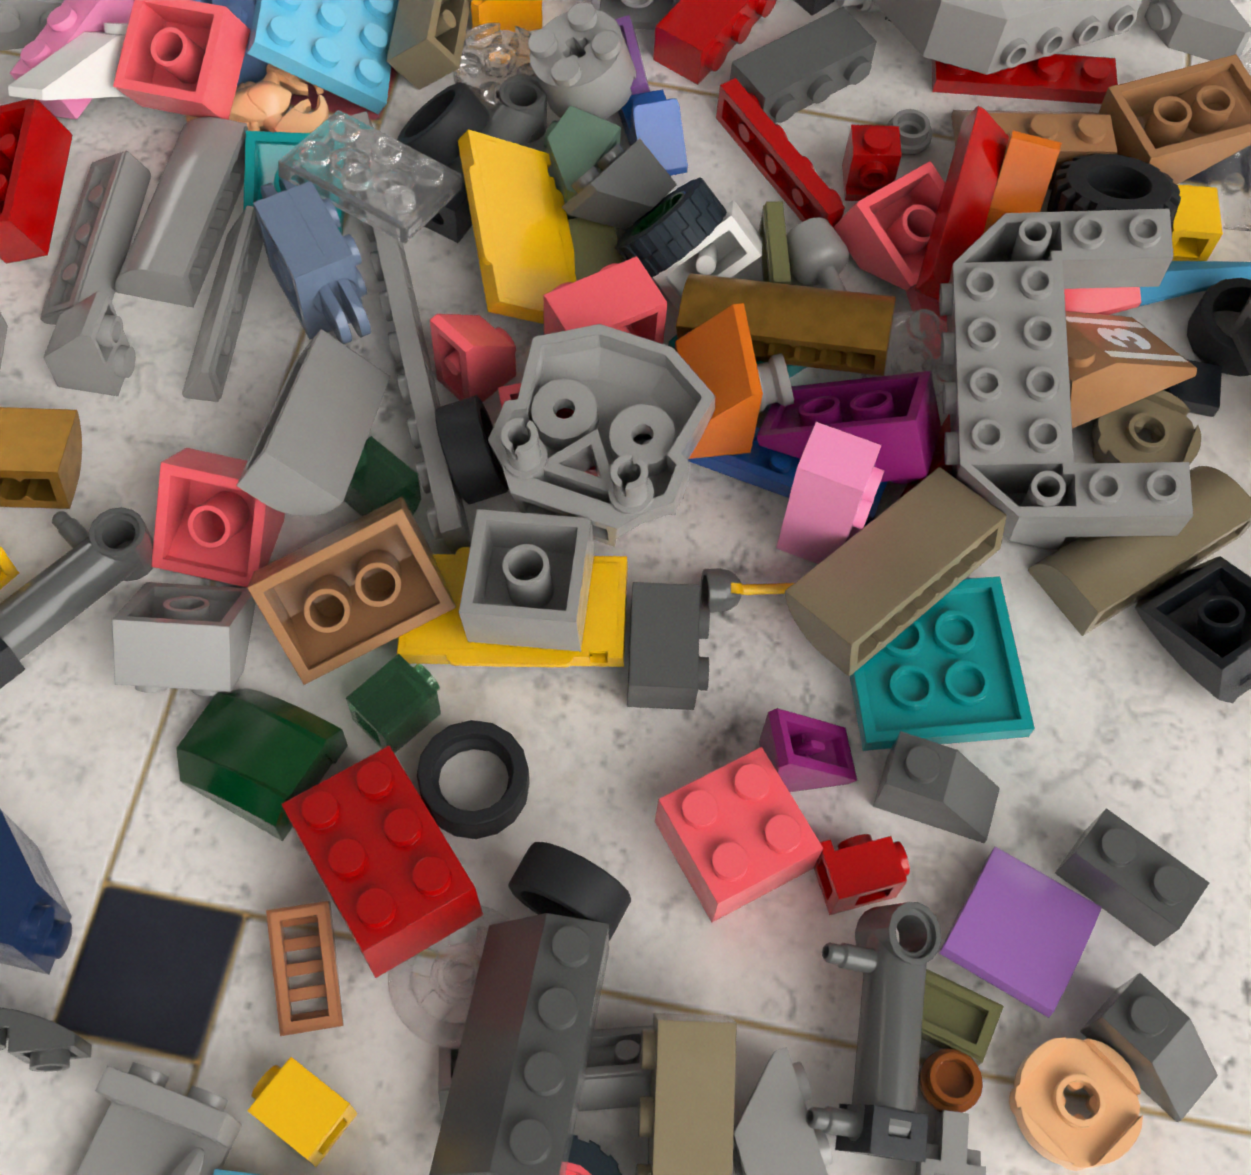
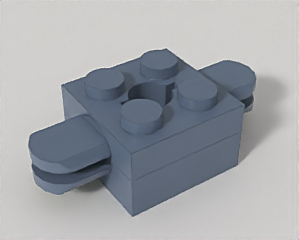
(313, 259)

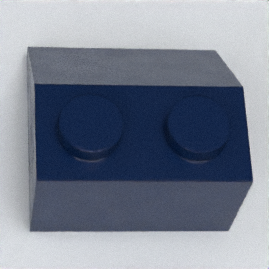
(32, 910)

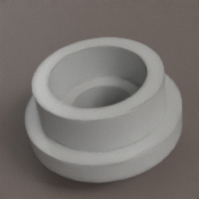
(914, 130)

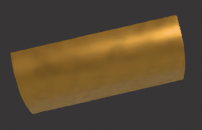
(801, 322)
(39, 457)

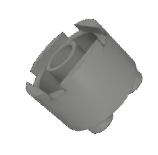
(583, 62)

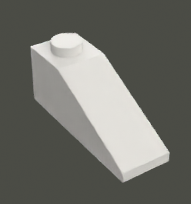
(78, 69)

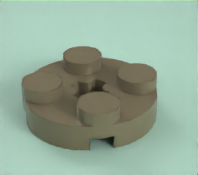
(1163, 415)

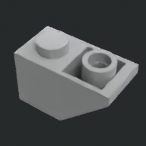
(90, 348)
(773, 1125)

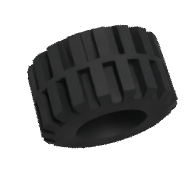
(1112, 184)

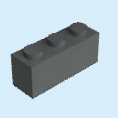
(807, 64)

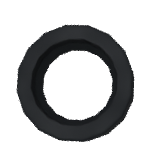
(443, 121)
(1207, 337)
(464, 438)
(462, 738)
(569, 886)

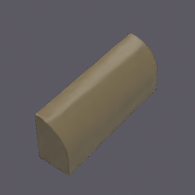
(895, 570)
(1106, 575)

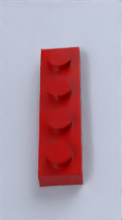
(1047, 78)
(775, 156)

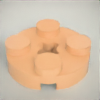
(1113, 1103)

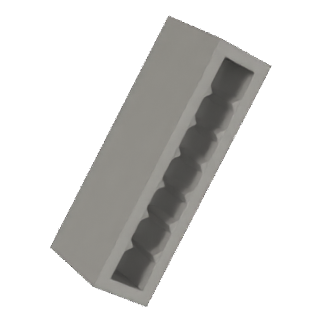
(187, 213)
(315, 430)

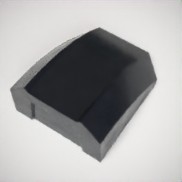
(1206, 625)

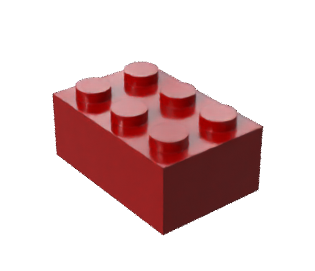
(383, 860)

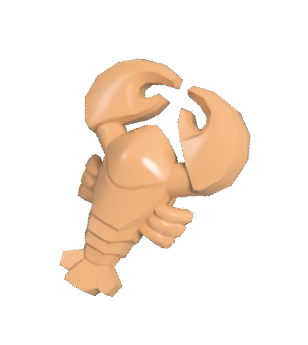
(267, 102)

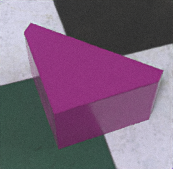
(807, 751)

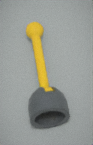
(723, 589)

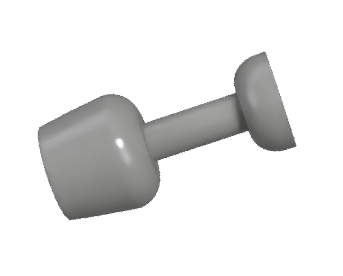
(817, 254)

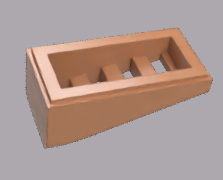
(294, 916)

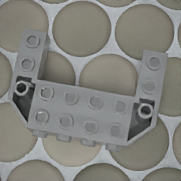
(1005, 33)
(1013, 376)

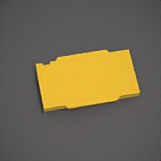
(516, 224)
(603, 636)

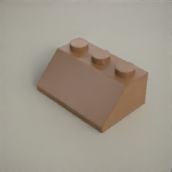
(1077, 131)
(351, 590)

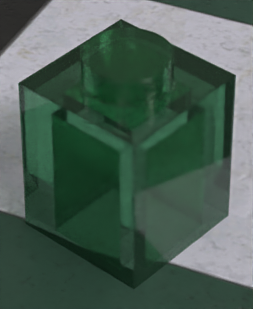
(380, 480)
(395, 703)

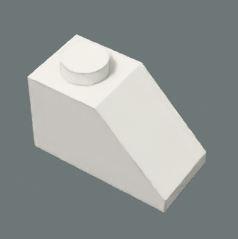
(721, 254)

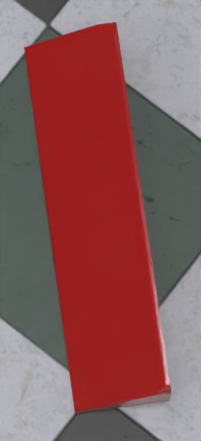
(964, 198)

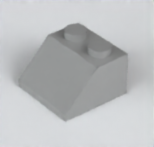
(182, 638)

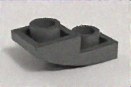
(40, 1041)

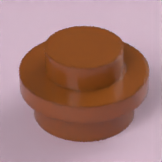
(950, 1081)

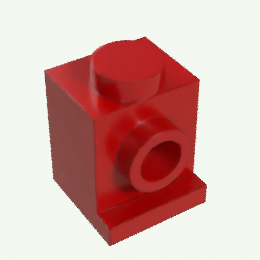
(870, 159)
(861, 872)

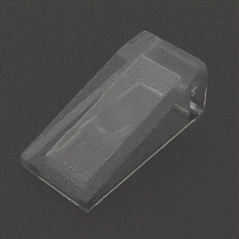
(1233, 184)

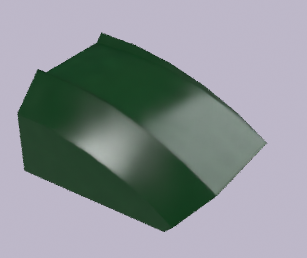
(257, 754)

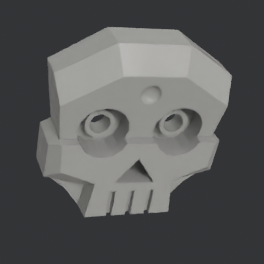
(617, 391)

